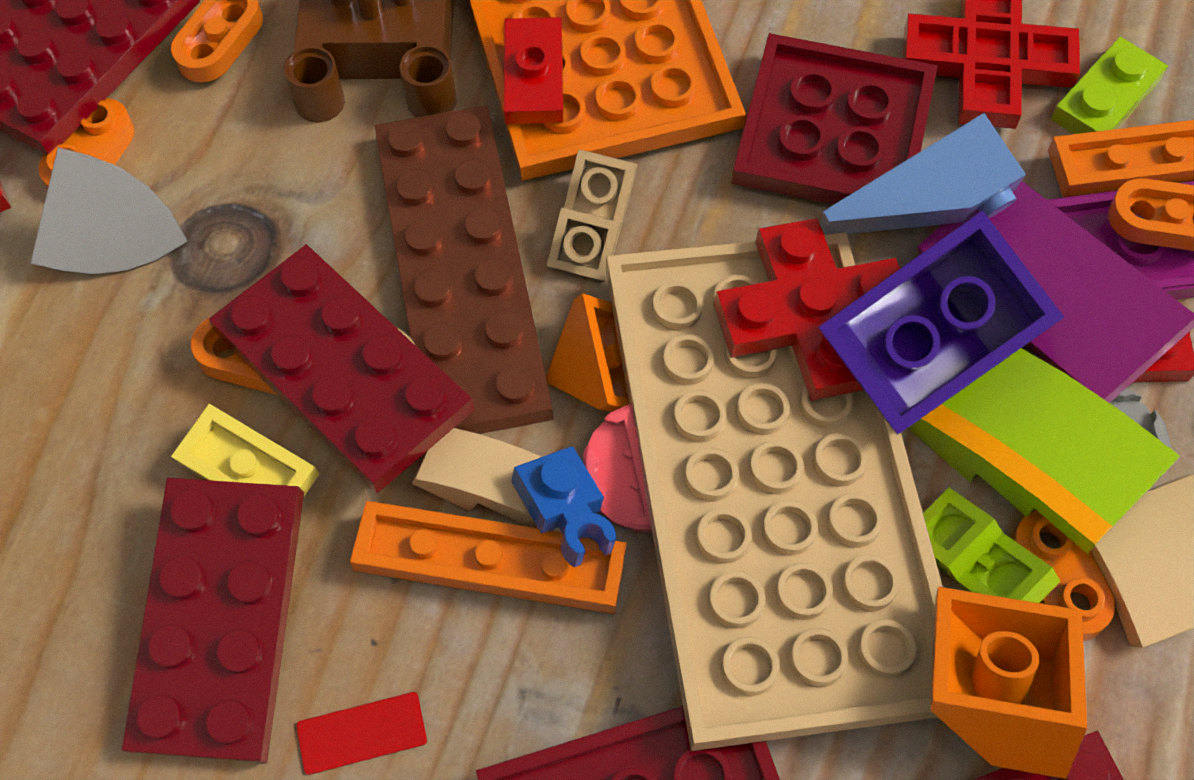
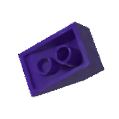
(940, 322)

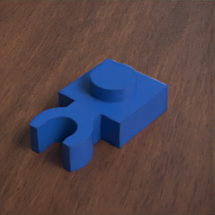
(564, 496)

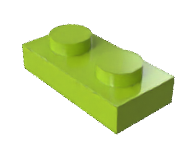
(1110, 89)

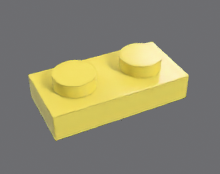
(232, 452)

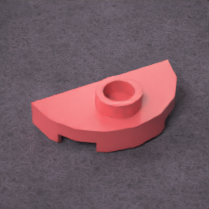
(617, 470)

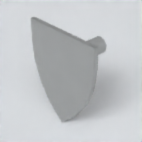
(101, 219)

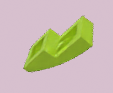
(979, 554)

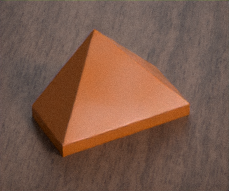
(589, 356)

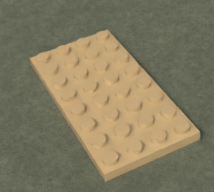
(774, 518)

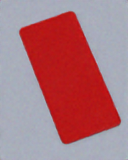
(361, 733)

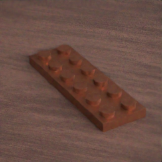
(463, 264)

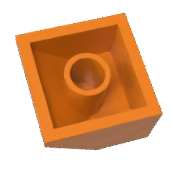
(1010, 679)

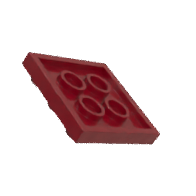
(830, 119)

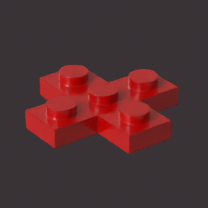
(993, 56)
(795, 301)

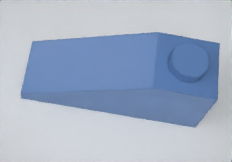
(935, 187)

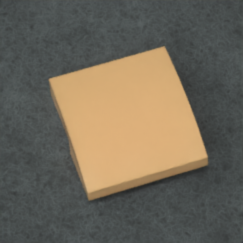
(1152, 563)

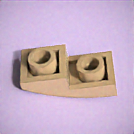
(592, 214)
(475, 470)

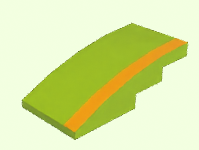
(1048, 446)

